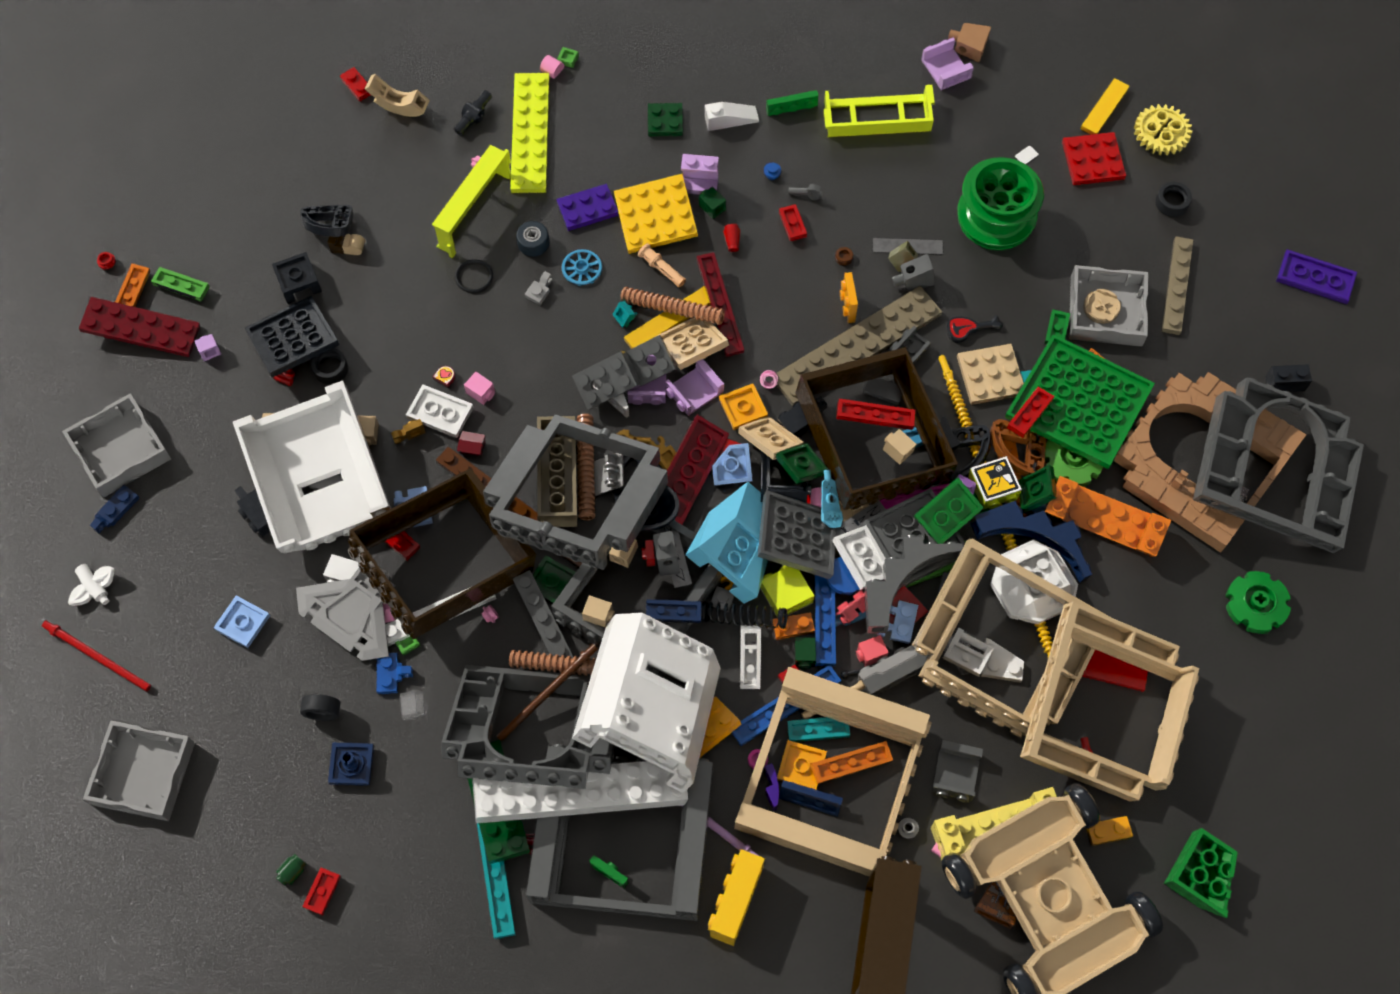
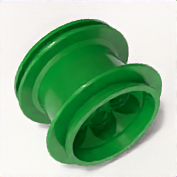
(994, 216)

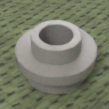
(908, 834)

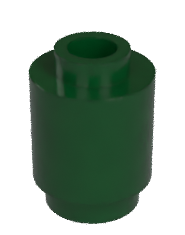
(290, 870)

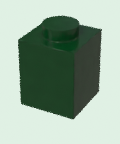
(712, 202)
(805, 652)

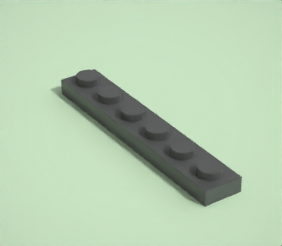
(541, 615)

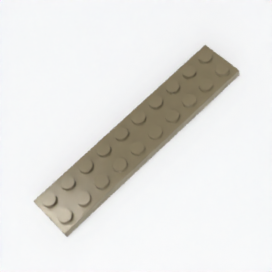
(864, 339)

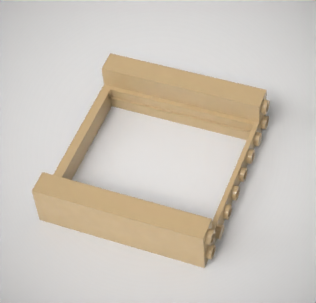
(856, 710)

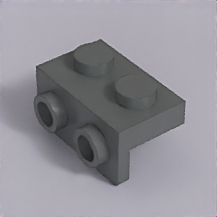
(914, 343)

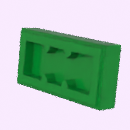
(610, 871)

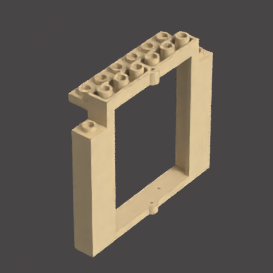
(945, 616)
(1136, 649)

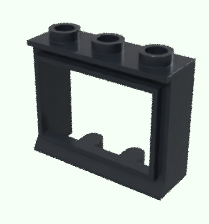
(796, 492)

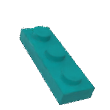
(816, 729)

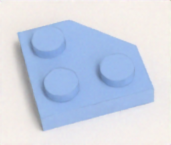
(733, 465)

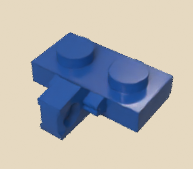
(390, 673)

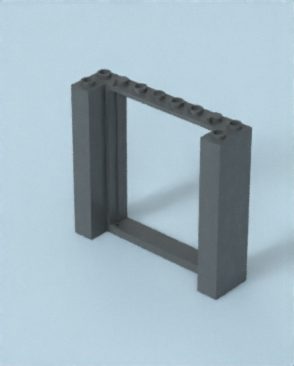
(551, 843)

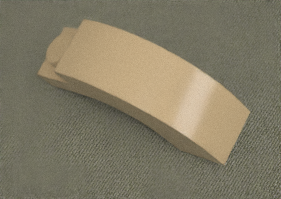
(395, 101)

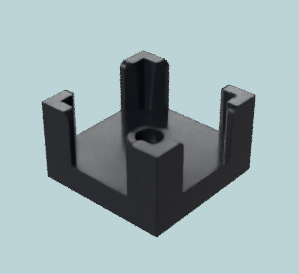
(296, 275)

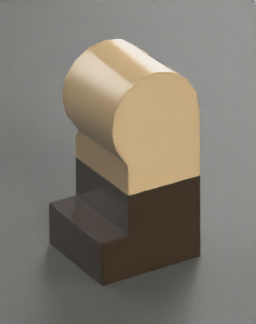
(346, 244)

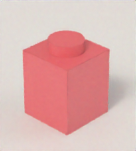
(871, 650)

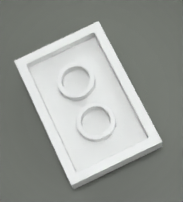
(440, 411)
(861, 555)

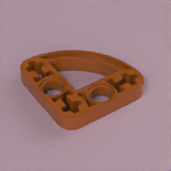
(1029, 440)

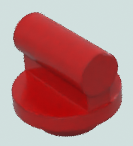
(285, 377)

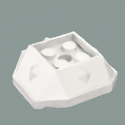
(1018, 597)

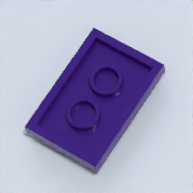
(587, 207)

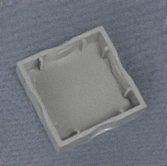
(1131, 291)
(116, 445)
(139, 771)

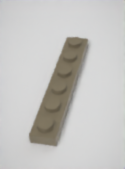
(1177, 285)

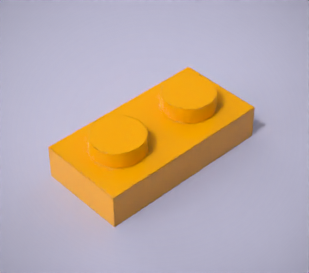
(1110, 831)

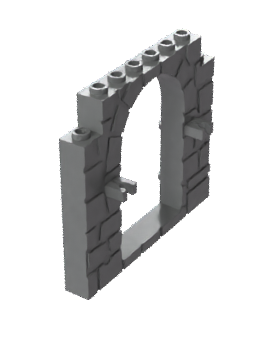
(1333, 473)
(474, 718)

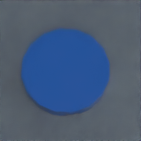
(842, 580)

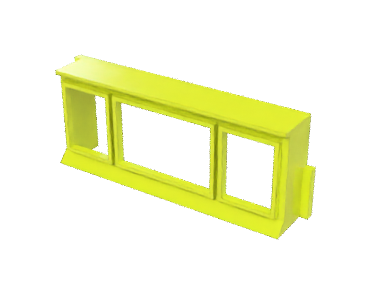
(880, 127)
(490, 163)

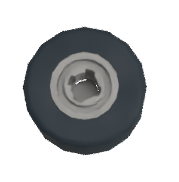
(532, 238)

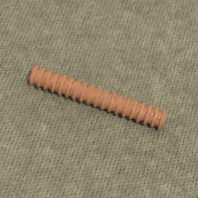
(672, 305)
(586, 474)
(547, 662)

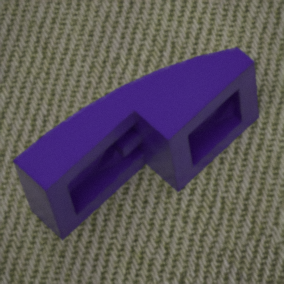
(772, 791)

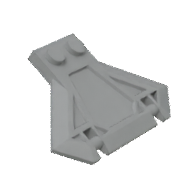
(348, 614)

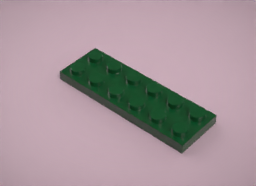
(502, 838)

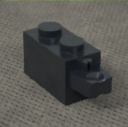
(251, 508)

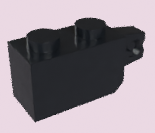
(795, 420)

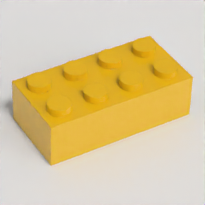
(735, 901)

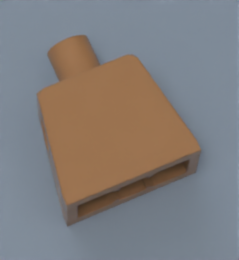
(971, 40)

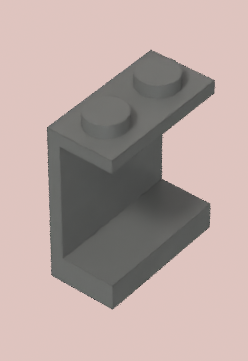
(956, 771)

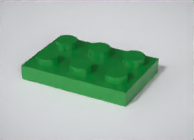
(948, 511)

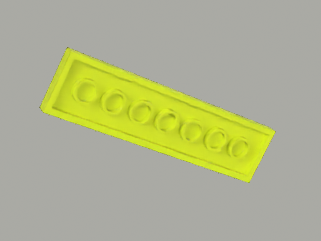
(530, 133)

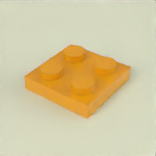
(849, 297)
(743, 406)
(796, 764)

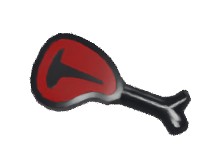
(961, 327)

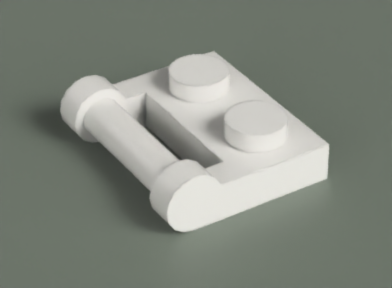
(966, 657)

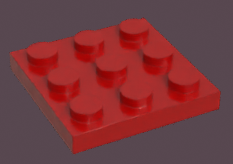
(1093, 158)

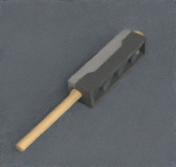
(887, 672)

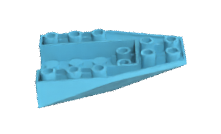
(731, 542)

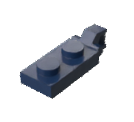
(114, 509)

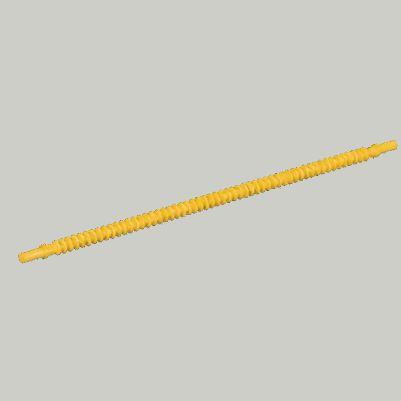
(965, 420)

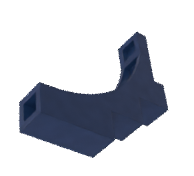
(1010, 520)

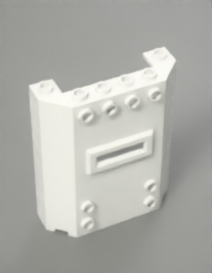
(302, 449)
(643, 709)

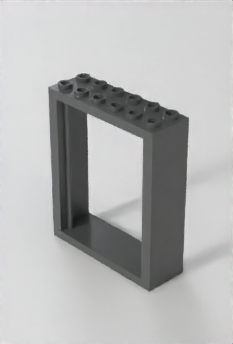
(572, 619)

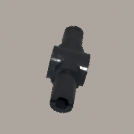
(473, 112)

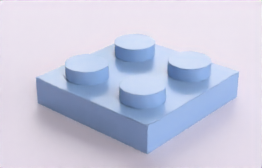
(242, 621)

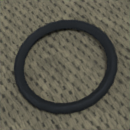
(474, 261)

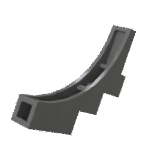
(896, 572)

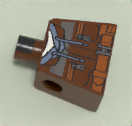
(996, 907)

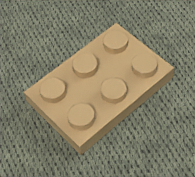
(769, 436)

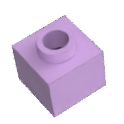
(207, 347)

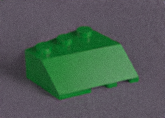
(1204, 872)

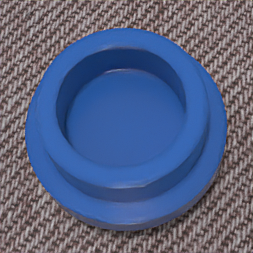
(772, 171)

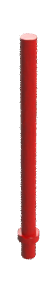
(55, 630)

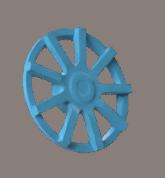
(581, 267)

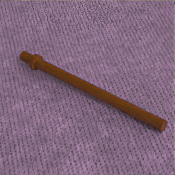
(585, 656)

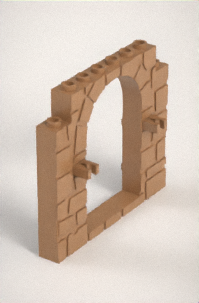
(1172, 491)

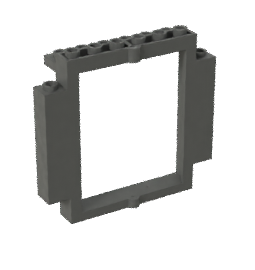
(623, 520)

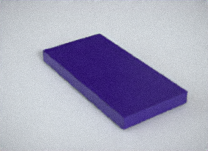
(1316, 276)

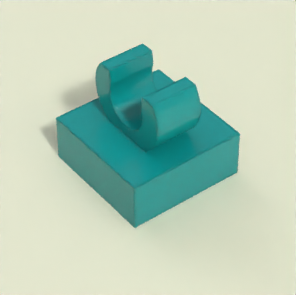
(624, 314)

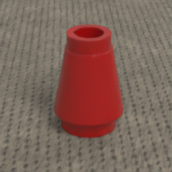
(732, 237)

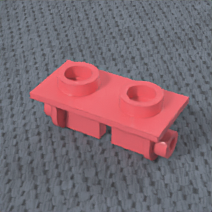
(848, 611)

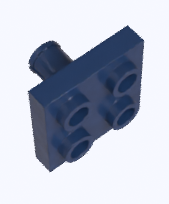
(351, 764)

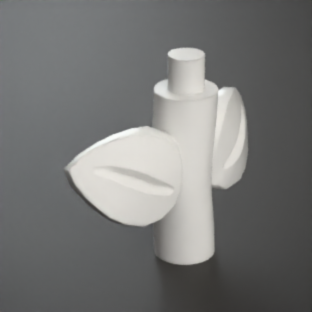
(91, 585)

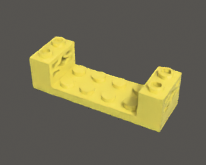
(956, 834)

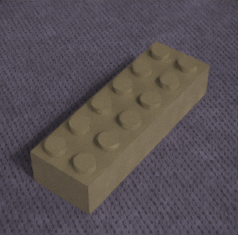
(557, 480)

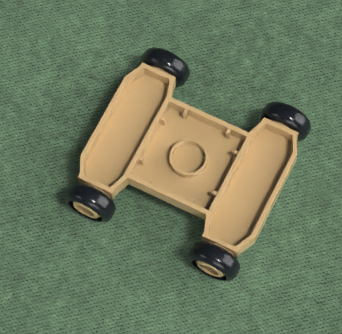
(1054, 894)

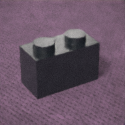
(1289, 377)

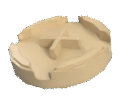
(1102, 306)

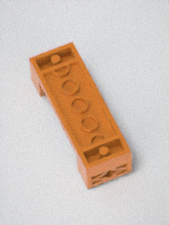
(1108, 517)

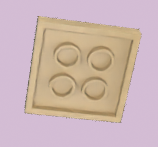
(693, 341)
(990, 373)

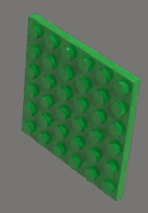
(1091, 401)

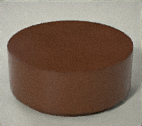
(844, 256)

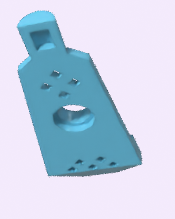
(830, 511)

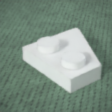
(1003, 664)

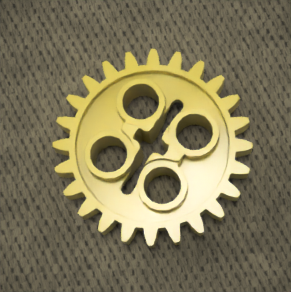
(1154, 121)

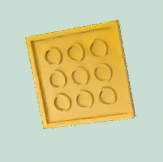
(655, 213)

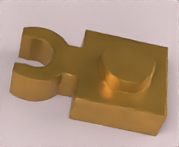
(410, 430)
(666, 453)

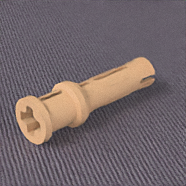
(655, 260)

